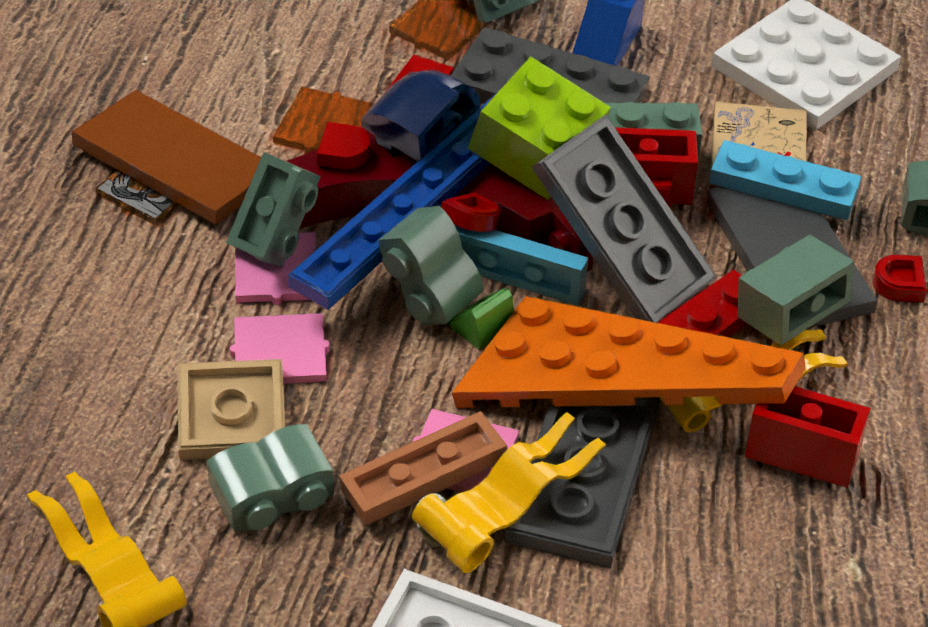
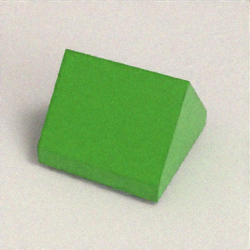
(484, 318)

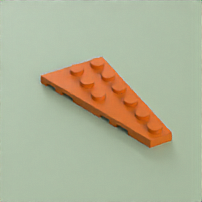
(613, 359)

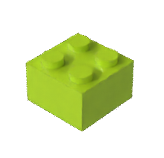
(531, 120)

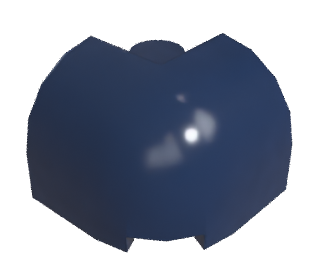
(420, 112)

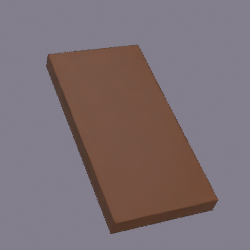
(170, 155)

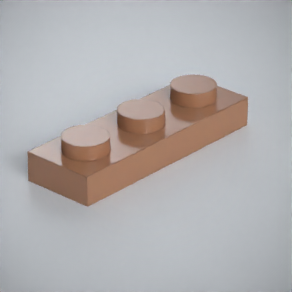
(422, 467)

